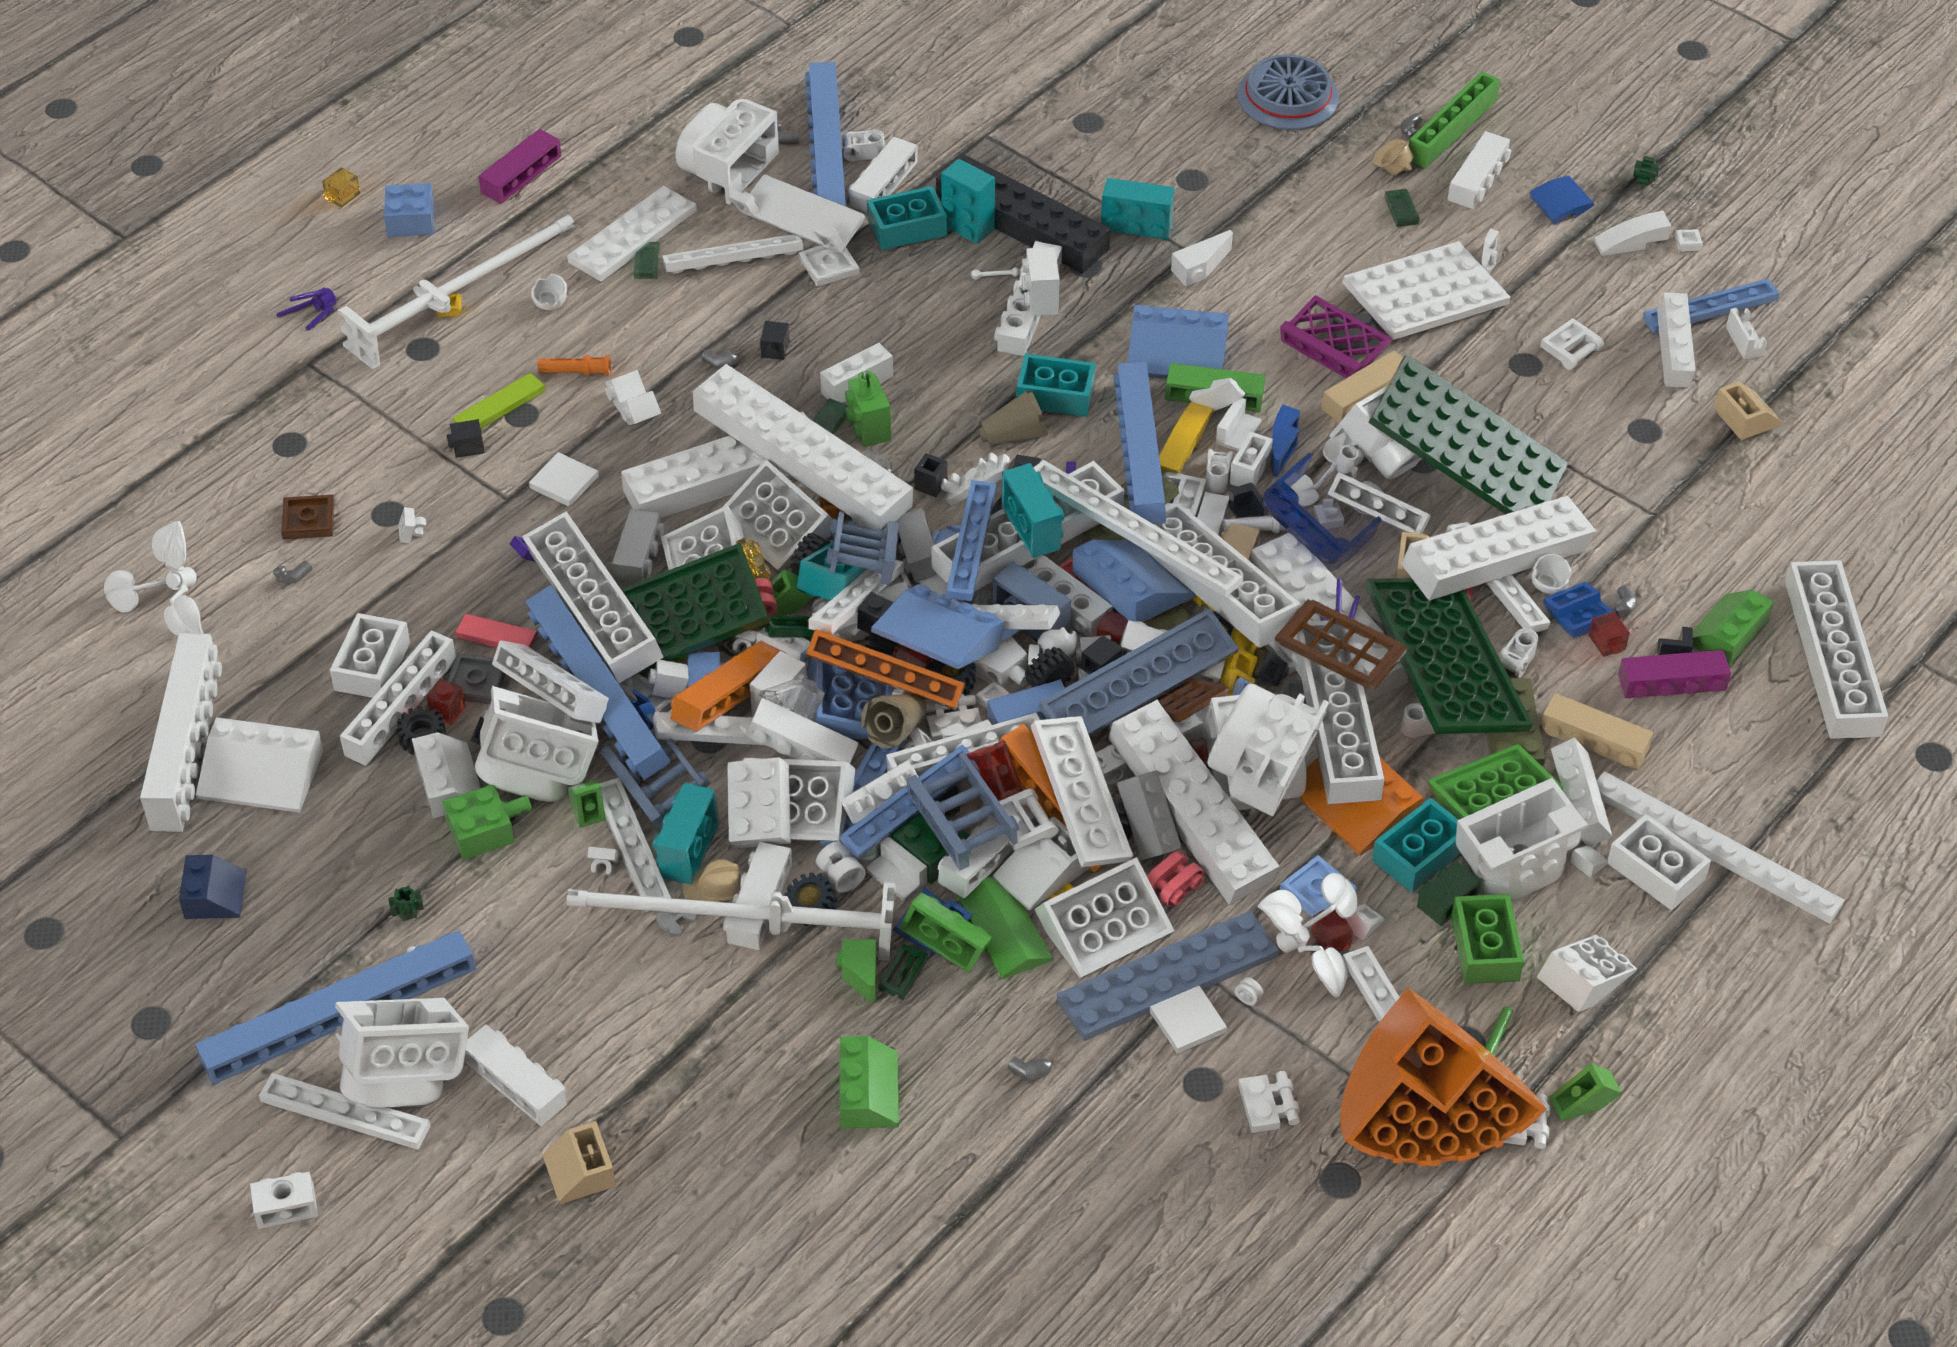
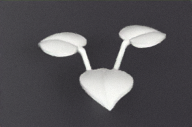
(1343, 459)
(168, 547)
(1285, 912)

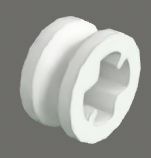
(1248, 991)

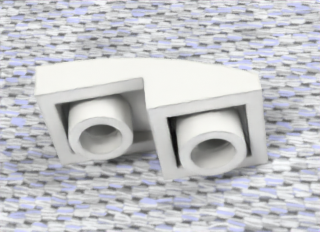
(1219, 395)

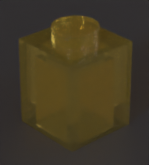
(341, 187)

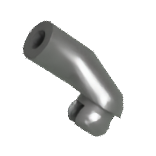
(1628, 601)

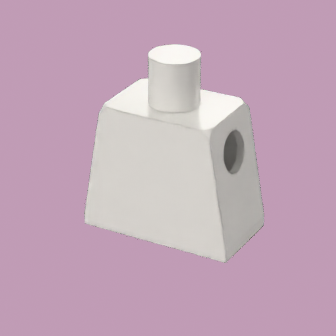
(1004, 664)

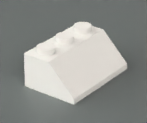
(444, 769)

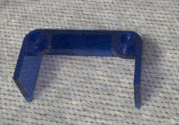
(1283, 505)

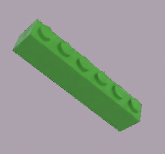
(1454, 119)

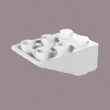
(1040, 868)
(1585, 972)

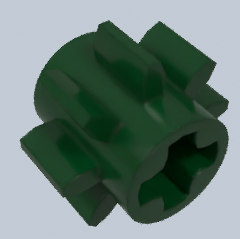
(1646, 170)
(406, 903)

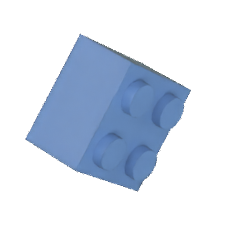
(409, 209)

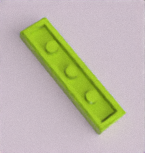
(503, 401)

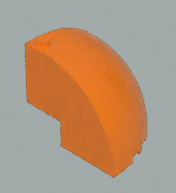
(1431, 1091)

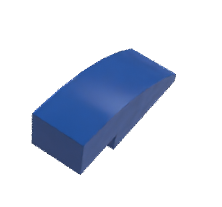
(1284, 437)

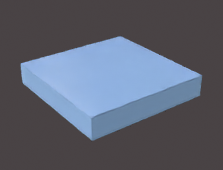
(1307, 885)

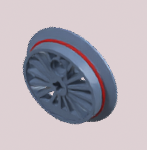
(1308, 94)

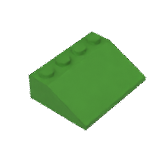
(1487, 781)

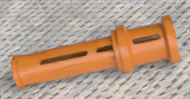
(585, 365)

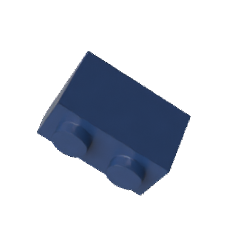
(211, 888)

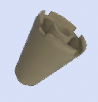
(1014, 422)
(892, 718)

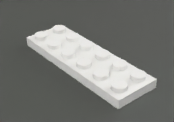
(630, 232)
(1081, 791)

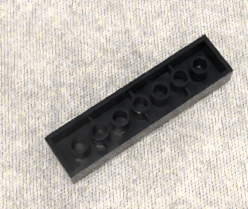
(1036, 217)

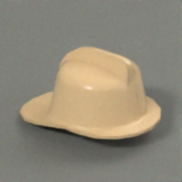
(1394, 156)
(715, 883)

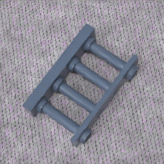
(863, 548)
(645, 794)
(948, 830)

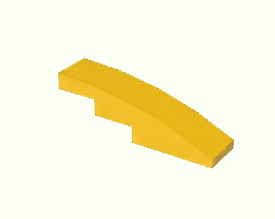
(1185, 437)
(1240, 664)

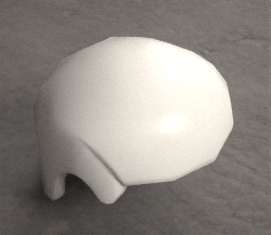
(549, 292)
(1550, 573)
(1058, 638)

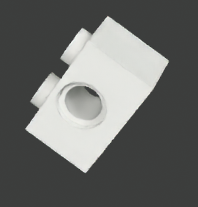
(1251, 460)
(272, 1211)

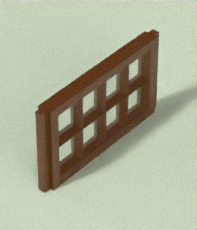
(1379, 672)
(1190, 698)

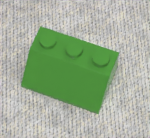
(1733, 623)
(945, 932)
(868, 1083)

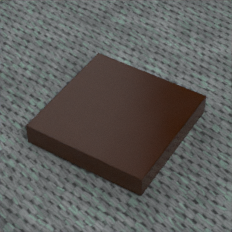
(308, 517)

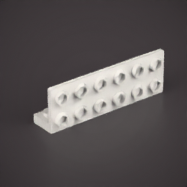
(799, 212)

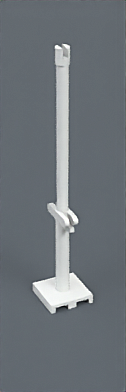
(363, 336)
(779, 913)

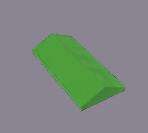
(1014, 939)

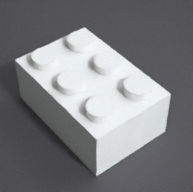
(369, 655)
(758, 802)
(1658, 861)

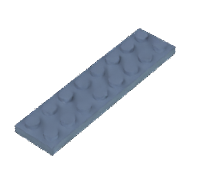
(1143, 673)
(1189, 963)

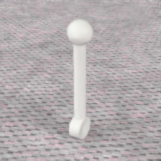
(976, 274)

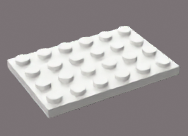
(1426, 290)

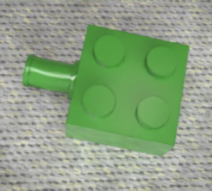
(868, 409)
(482, 820)

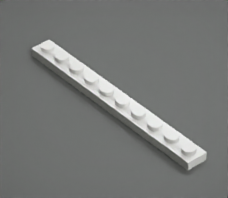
(1139, 530)
(1722, 849)

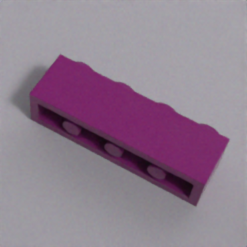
(519, 166)
(1674, 674)

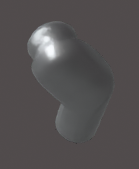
(1408, 125)
(787, 137)
(719, 360)
(294, 575)
(1031, 1070)

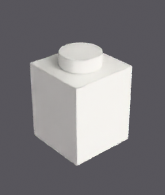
(668, 678)

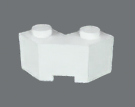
(631, 398)

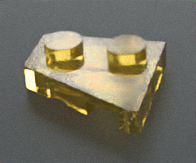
(755, 558)

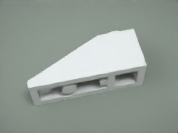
(1200, 259)

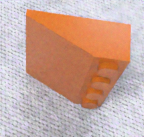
(1363, 821)

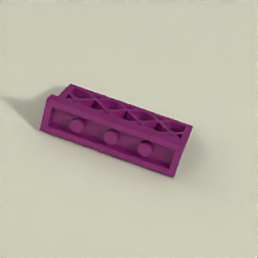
(1323, 350)

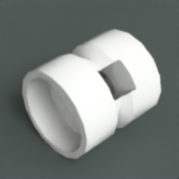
(840, 867)

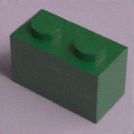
(1438, 896)

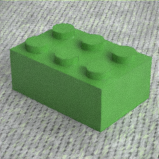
(1487, 939)

